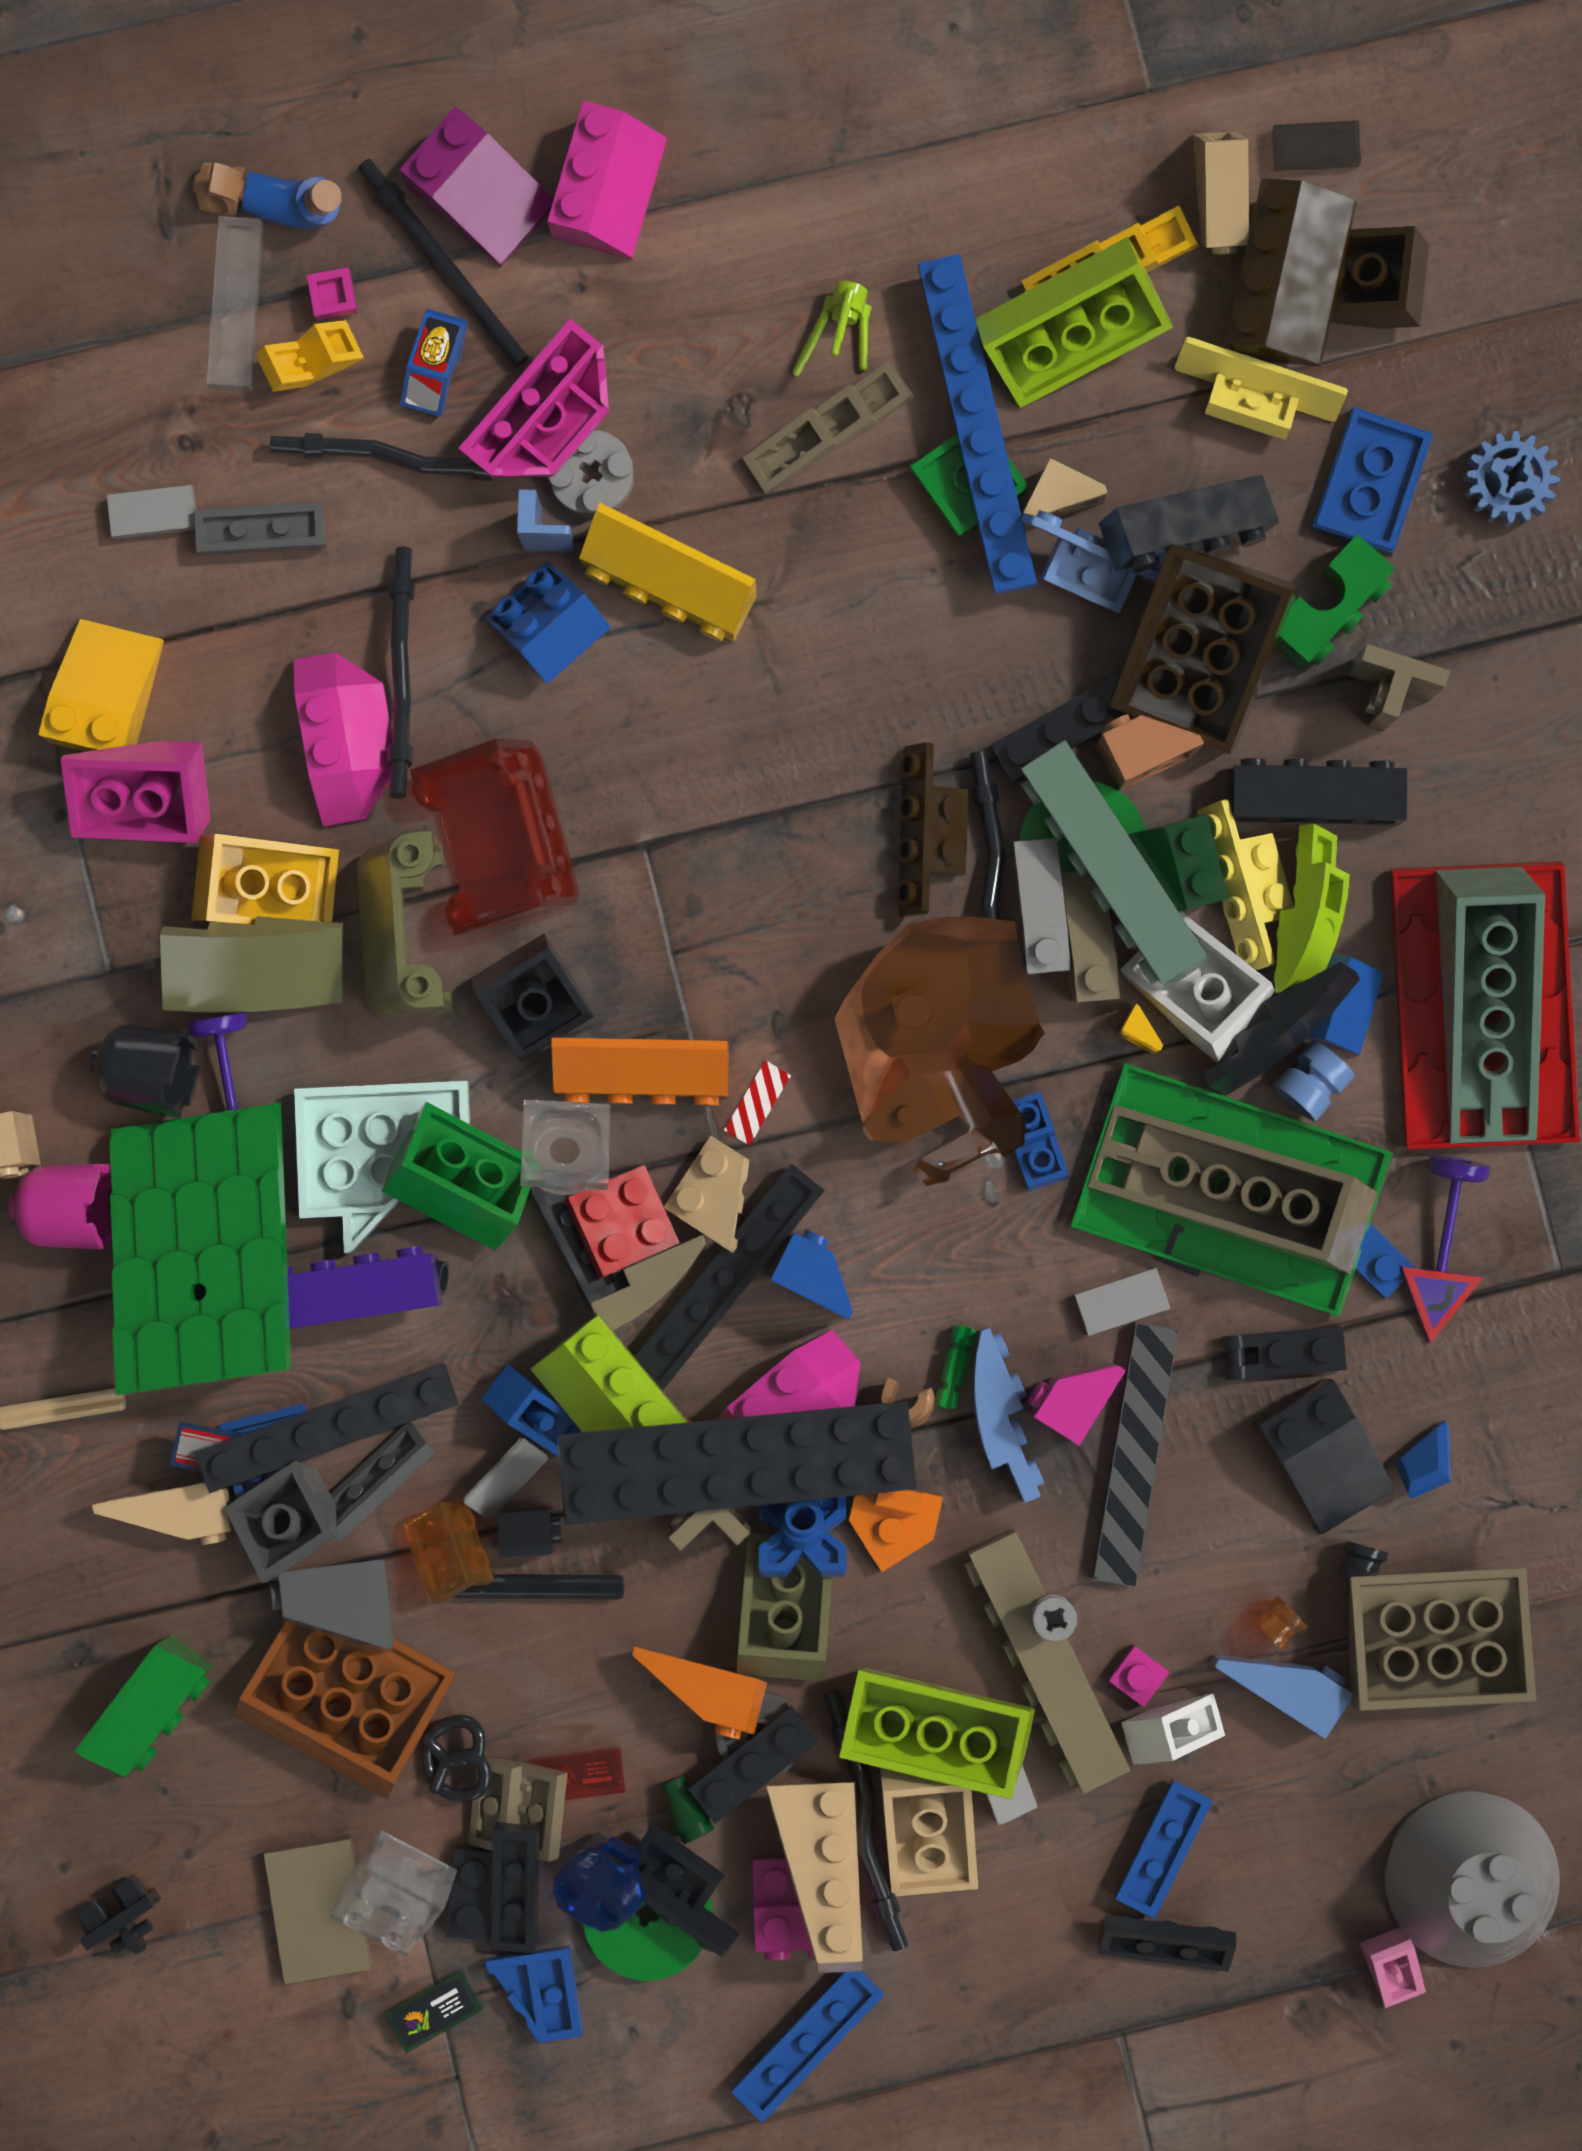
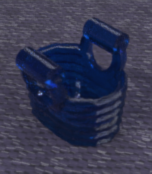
(598, 1889)

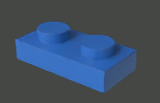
(1381, 1263)

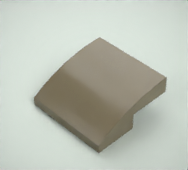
(521, 1796)

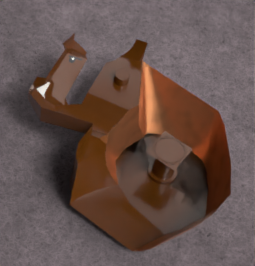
(929, 1032)

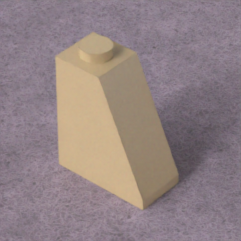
(1222, 190)

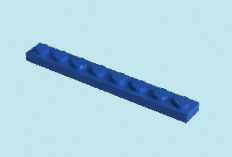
(977, 425)

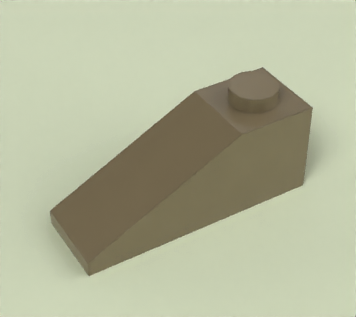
(1090, 942)

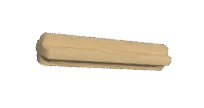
(61, 1408)

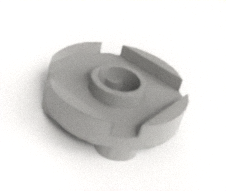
(614, 467)

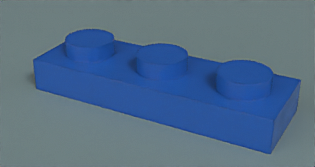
(1163, 1848)

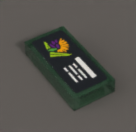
(434, 2010)

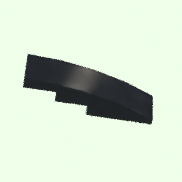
(1292, 1020)

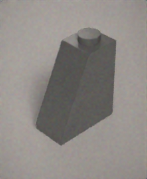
(338, 1601)

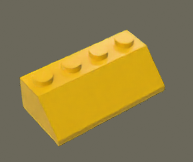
(667, 573)

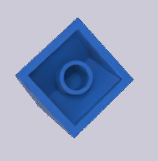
(1349, 1022)

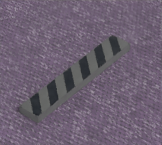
(1135, 1454)

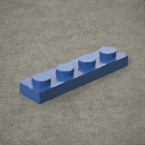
(806, 2043)

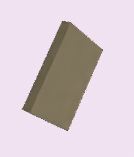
(303, 1892)

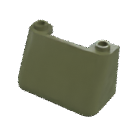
(391, 984)

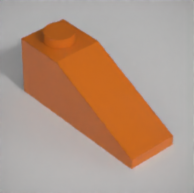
(712, 1693)

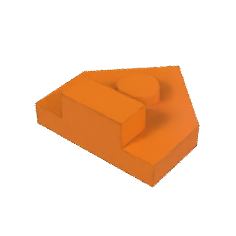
(895, 1523)

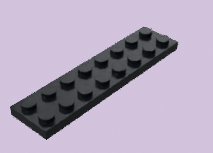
(735, 1462)

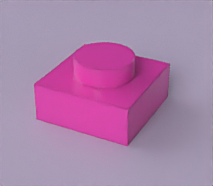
(332, 294)
(1138, 1675)

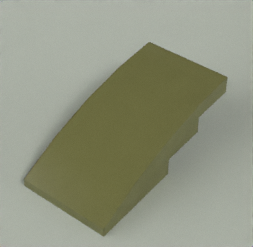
(252, 966)

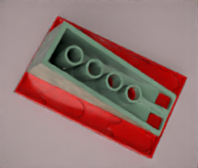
(1484, 1005)

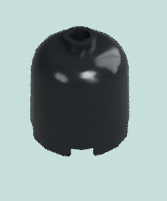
(146, 1069)

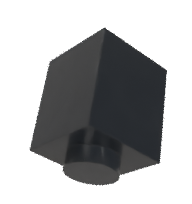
(528, 1531)

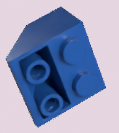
(547, 622)

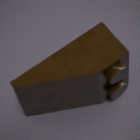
(1382, 278)

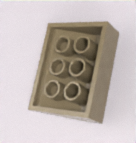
(1440, 1639)

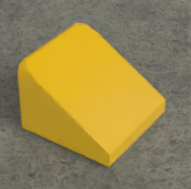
(1139, 1031)

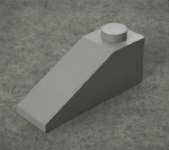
(1041, 906)

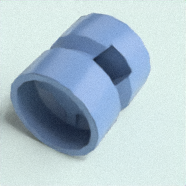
(1314, 1080)

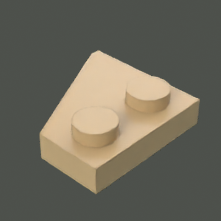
(712, 1193)

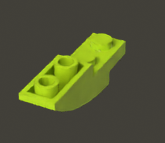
(1312, 927)

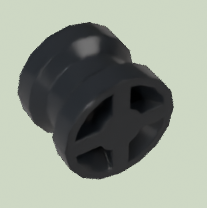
(1361, 1560)

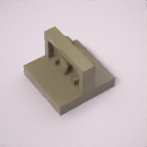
(1395, 679)
(690, 1524)

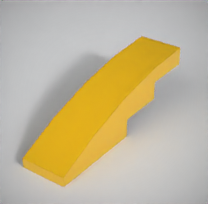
(1154, 242)

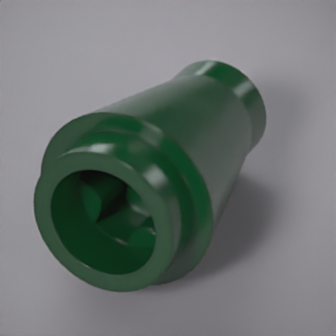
(685, 1812)

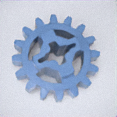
(1495, 473)

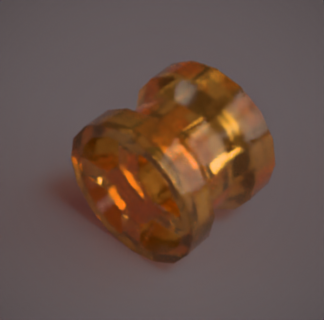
(1280, 1623)

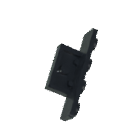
(679, 1887)

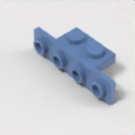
(1084, 566)

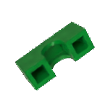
(1357, 575)

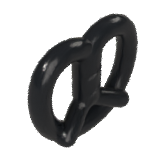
(455, 1759)

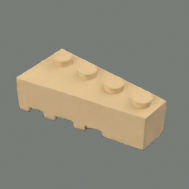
(821, 1853)

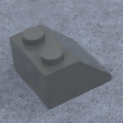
(284, 1519)

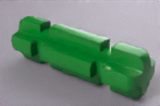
(955, 1367)

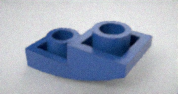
(1040, 1155)

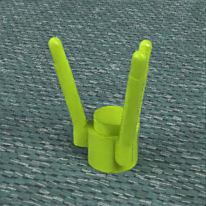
(846, 306)

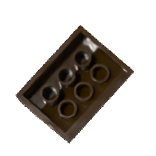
(1204, 646)

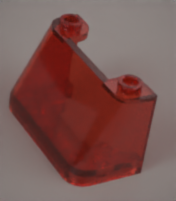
(499, 833)

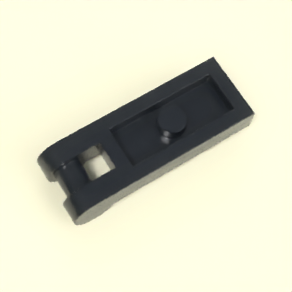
(1286, 1352)

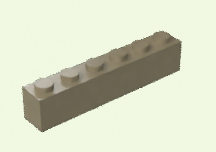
(1051, 1667)

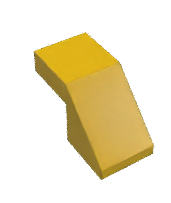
(314, 356)

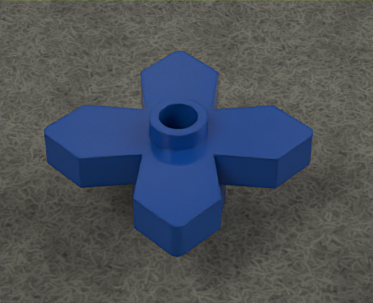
(803, 1532)

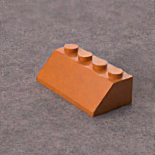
(640, 1069)

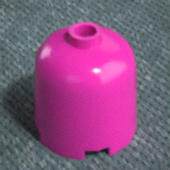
(64, 1206)

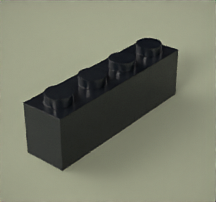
(1194, 519)
(1318, 792)

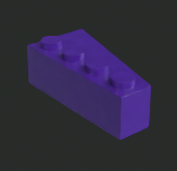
(363, 1288)

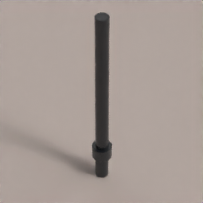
(392, 199)

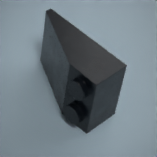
(1325, 1454)

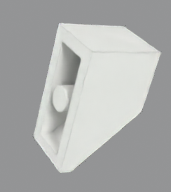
(1173, 1730)

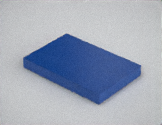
(1372, 480)

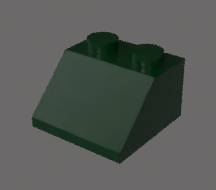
(1183, 861)

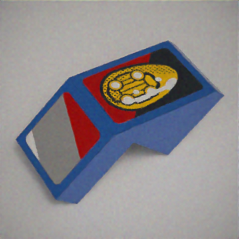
(432, 361)

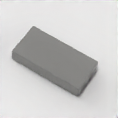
(151, 512)
(1122, 1301)

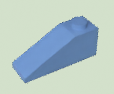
(1296, 1689)

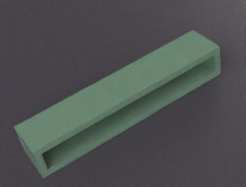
(1115, 866)

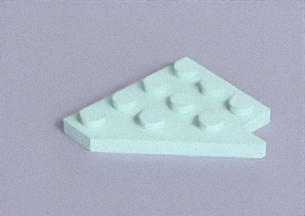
(349, 1144)

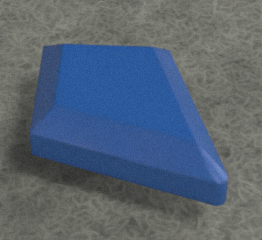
(1426, 1462)

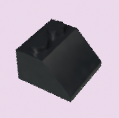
(531, 997)

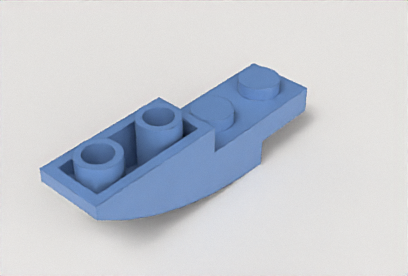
(994, 1398)

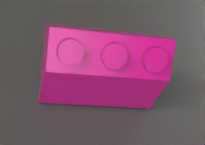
(606, 181)

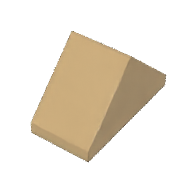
(1064, 492)

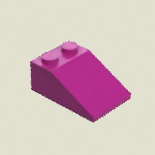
(138, 792)

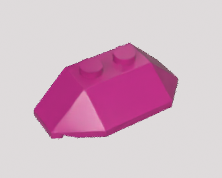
(545, 410)
(343, 736)
(809, 1378)

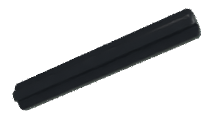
(548, 1587)

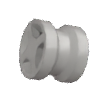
(1047, 1613)

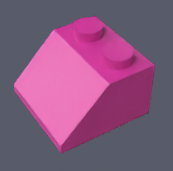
(1074, 1399)

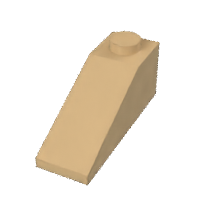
(176, 1511)

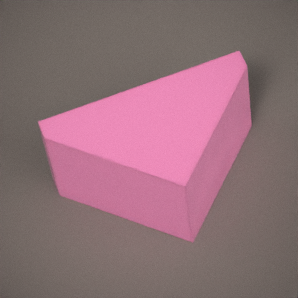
(1393, 1966)

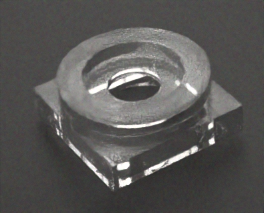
(584, 1124)

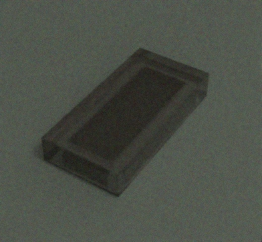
(1316, 145)

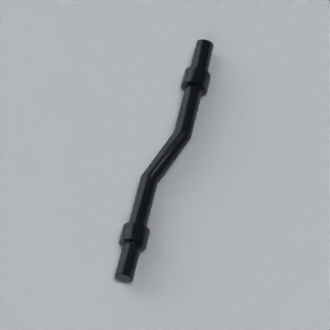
(315, 446)
(400, 752)
(986, 795)
(884, 1903)

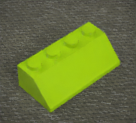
(1073, 323)
(603, 1382)
(937, 1733)

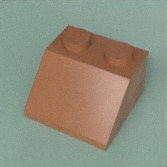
(1142, 749)

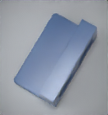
(535, 535)

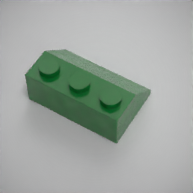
(459, 1177)
(146, 1708)

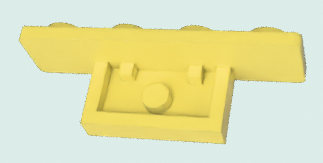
(1256, 391)
(1252, 882)

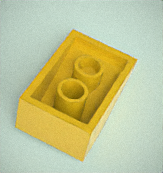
(101, 688)
(263, 879)

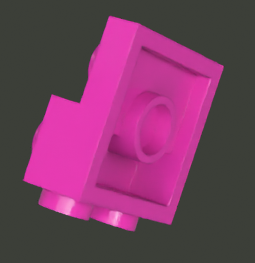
(777, 1911)

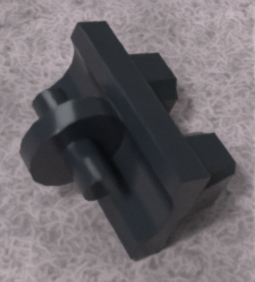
(134, 1902)

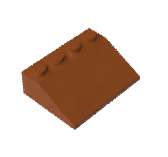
(345, 1702)

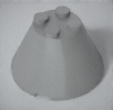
(1472, 1879)

